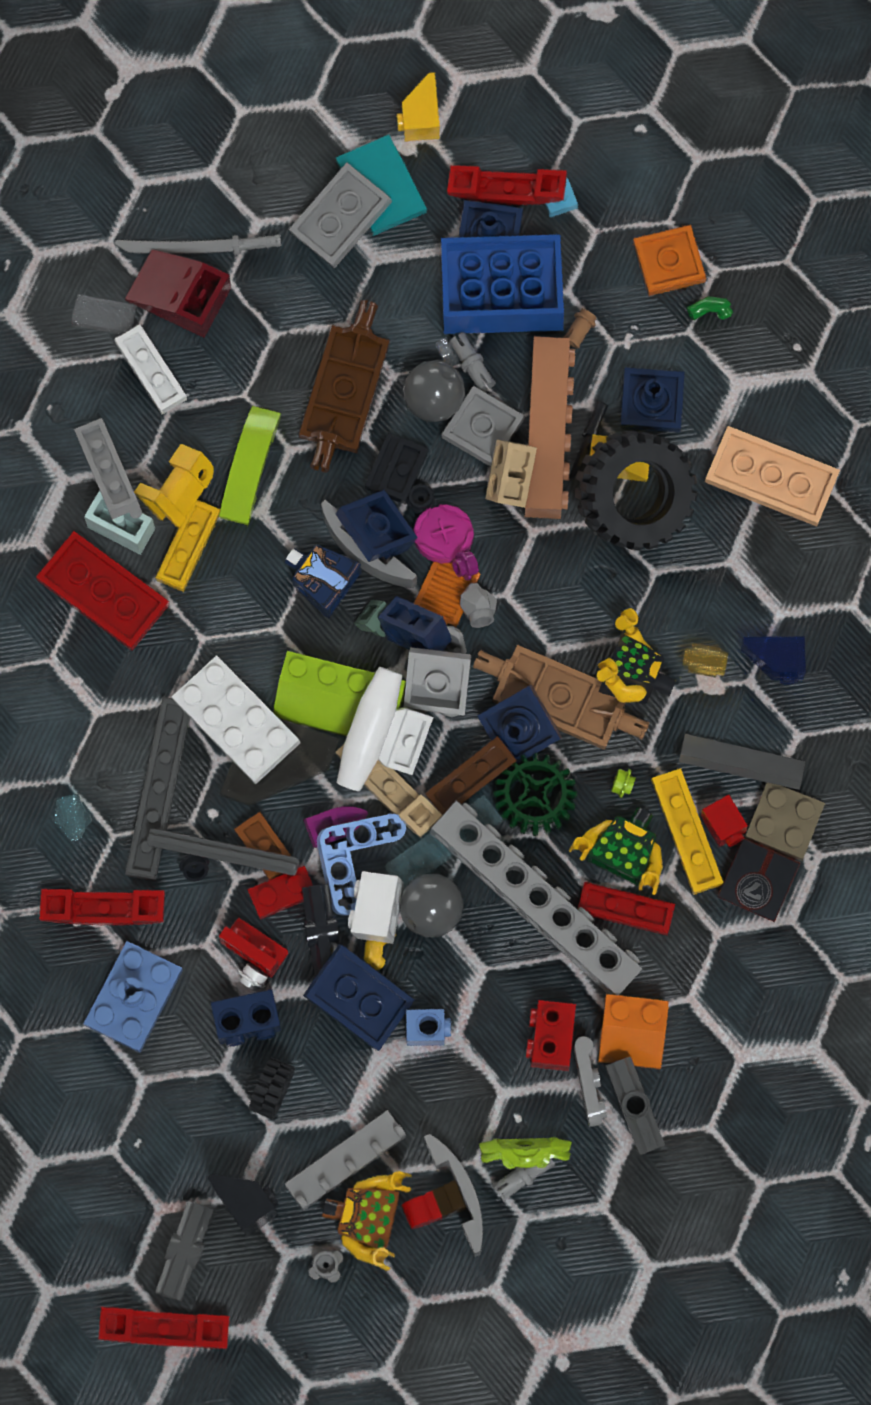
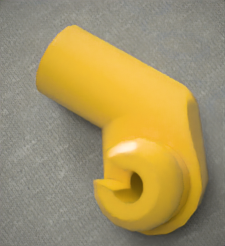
(373, 954)

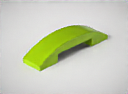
(249, 465)

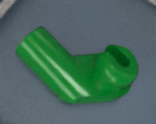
(710, 304)

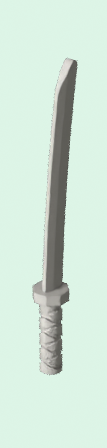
(210, 246)

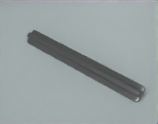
(223, 851)

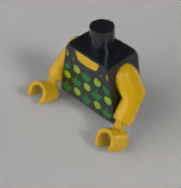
(633, 666)

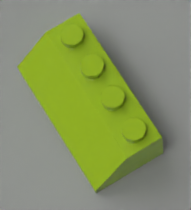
(322, 693)

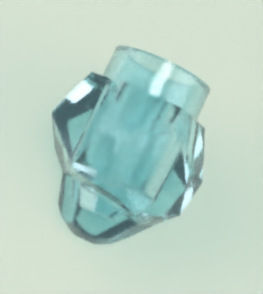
(71, 816)

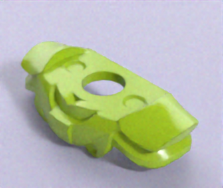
(525, 1156)

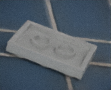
(340, 215)

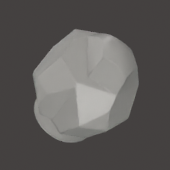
(478, 605)

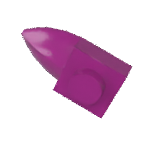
(332, 817)

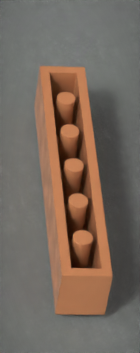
(548, 426)

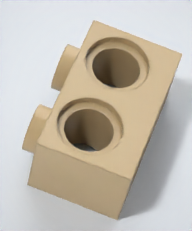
(510, 473)

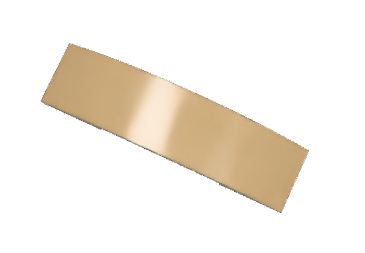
(400, 798)

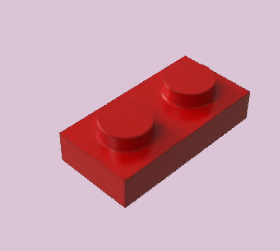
(279, 893)

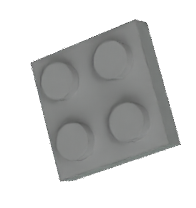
(480, 424)

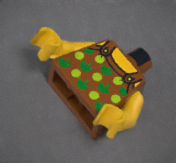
(368, 1216)

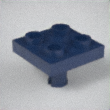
(489, 220)
(652, 400)
(521, 723)

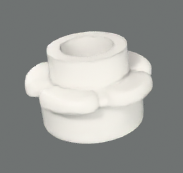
(252, 977)

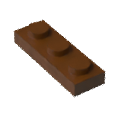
(471, 775)

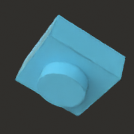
(568, 204)

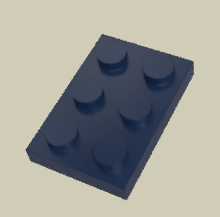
(358, 997)

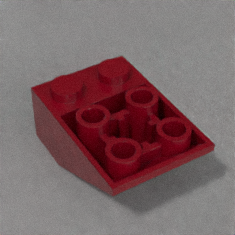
(180, 290)

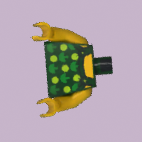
(624, 849)

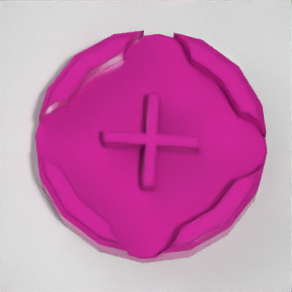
(443, 533)

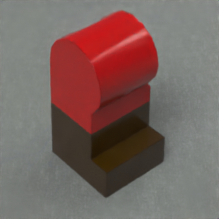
(434, 1205)

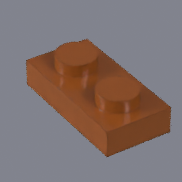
(259, 835)

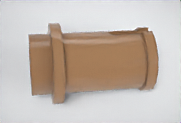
(578, 330)

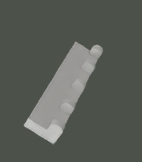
(108, 470)
(345, 1160)

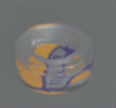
(446, 352)

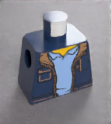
(323, 577)

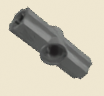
(628, 1085)
(184, 1251)

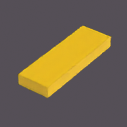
(188, 546)

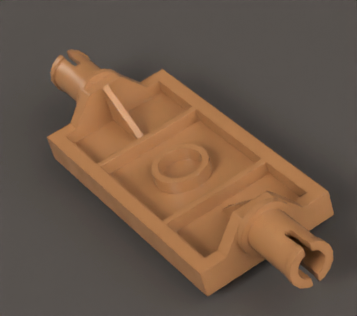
(566, 694)

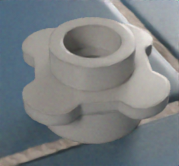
(320, 1257)

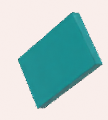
(384, 167)

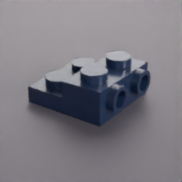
(377, 526)

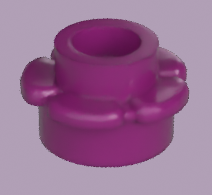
(465, 565)

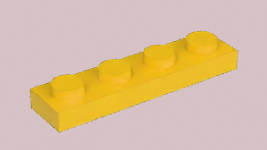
(687, 831)

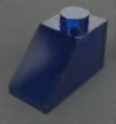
(777, 656)

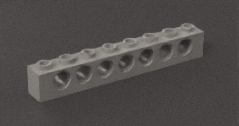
(463, 816)

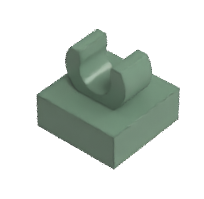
(368, 619)

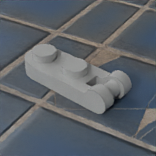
(589, 1081)

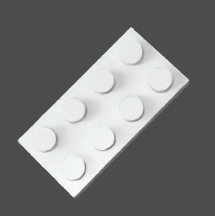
(236, 719)

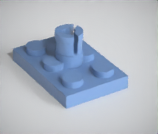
(133, 996)

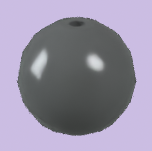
(434, 391)
(431, 905)

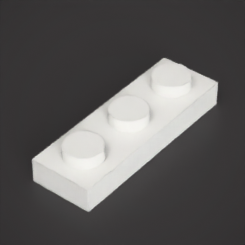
(150, 369)

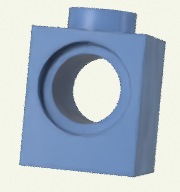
(415, 1018)

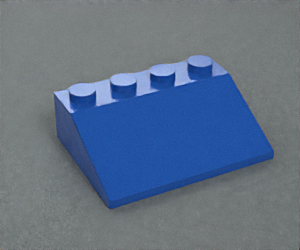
(502, 284)

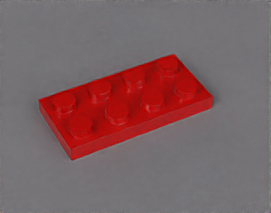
(103, 590)

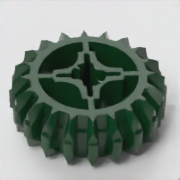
(550, 816)

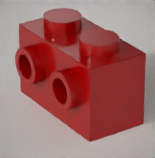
(552, 1035)

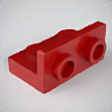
(253, 947)

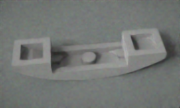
(393, 572)
(443, 1156)

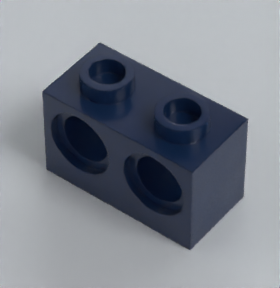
(414, 626)
(244, 1009)

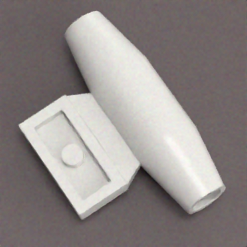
(382, 732)

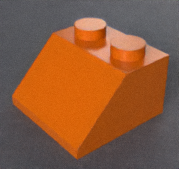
(633, 1029)

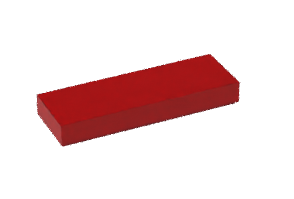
(627, 908)

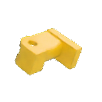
(180, 488)

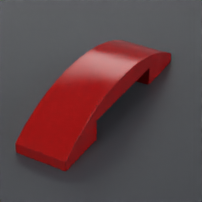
(505, 187)
(102, 907)
(163, 1328)

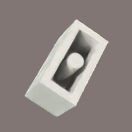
(376, 907)

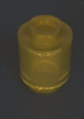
(705, 660)

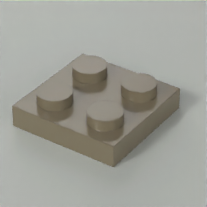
(785, 821)

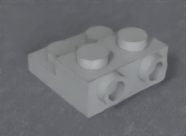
(437, 681)

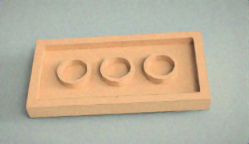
(772, 476)

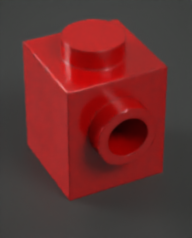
(724, 822)

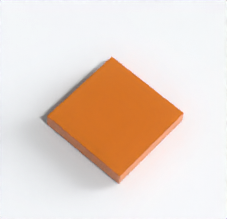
(669, 260)

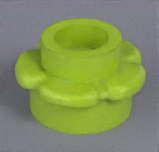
(623, 782)

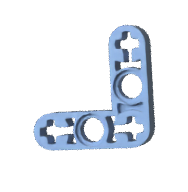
(342, 853)

